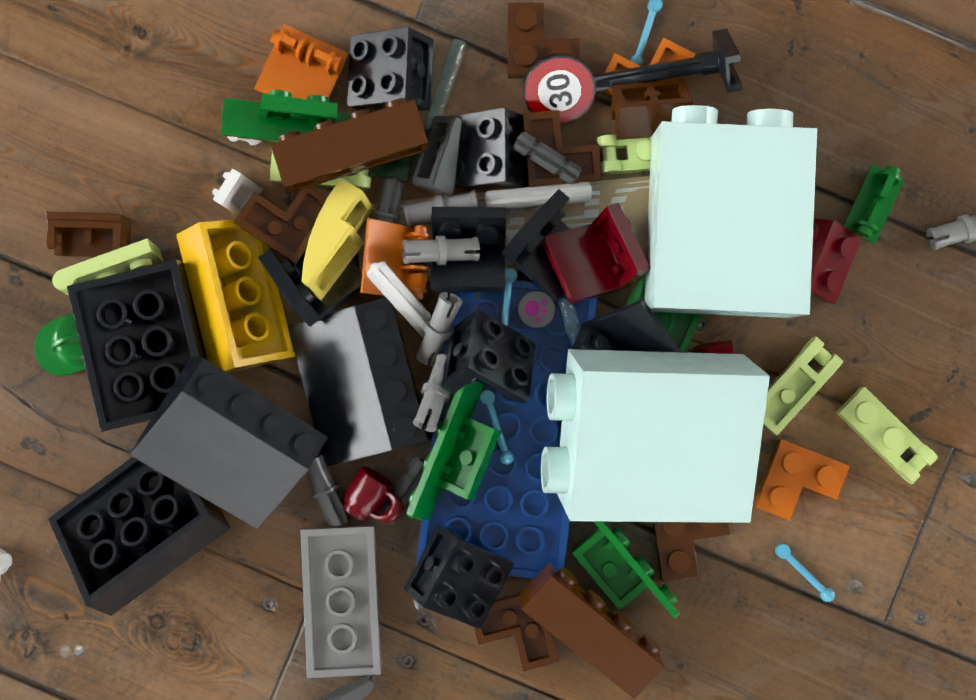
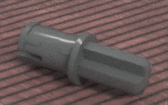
(389, 201)
(326, 492)

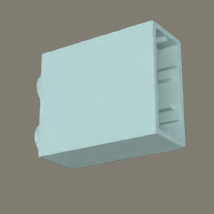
(731, 215)
(655, 436)

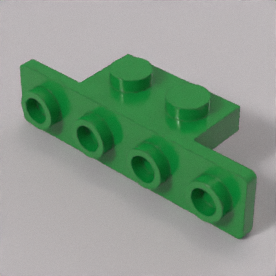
(276, 115)
(457, 455)
(617, 571)

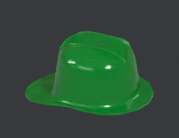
(59, 347)

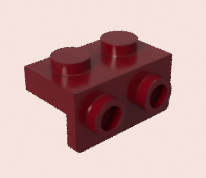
(831, 258)

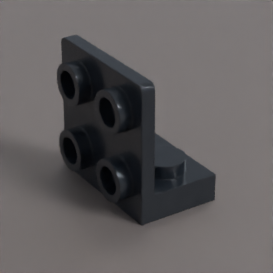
(390, 67)
(488, 152)
(527, 249)
(470, 275)
(289, 281)
(625, 329)
(491, 353)
(457, 578)

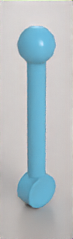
(654, 7)
(510, 277)
(487, 397)
(783, 551)

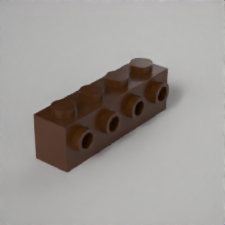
(350, 145)
(591, 629)

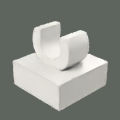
(235, 191)

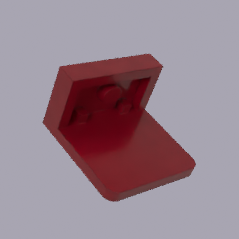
(597, 256)

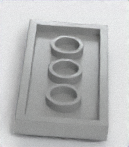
(341, 601)

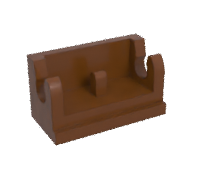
(644, 105)
(86, 233)

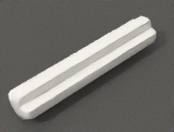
(537, 196)
(399, 295)

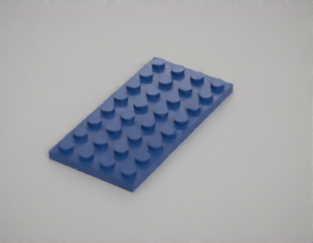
(510, 508)

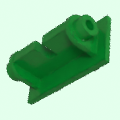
(874, 202)

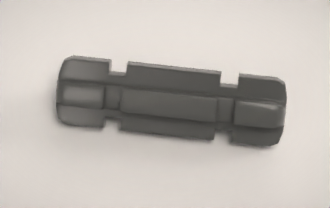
(547, 158)
(406, 483)

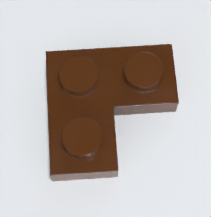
(527, 39)
(546, 128)
(280, 230)
(677, 549)
(532, 639)

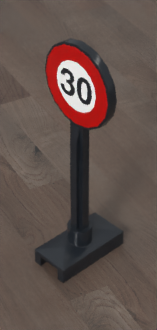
(569, 86)

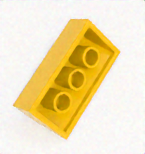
(234, 297)

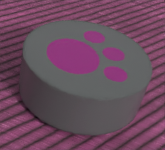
(536, 309)

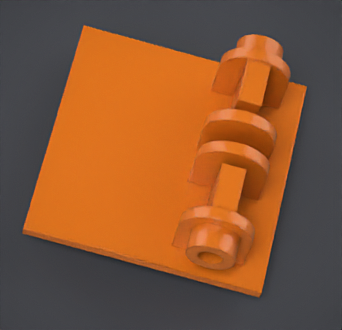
(301, 65)
(384, 244)

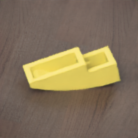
(335, 237)

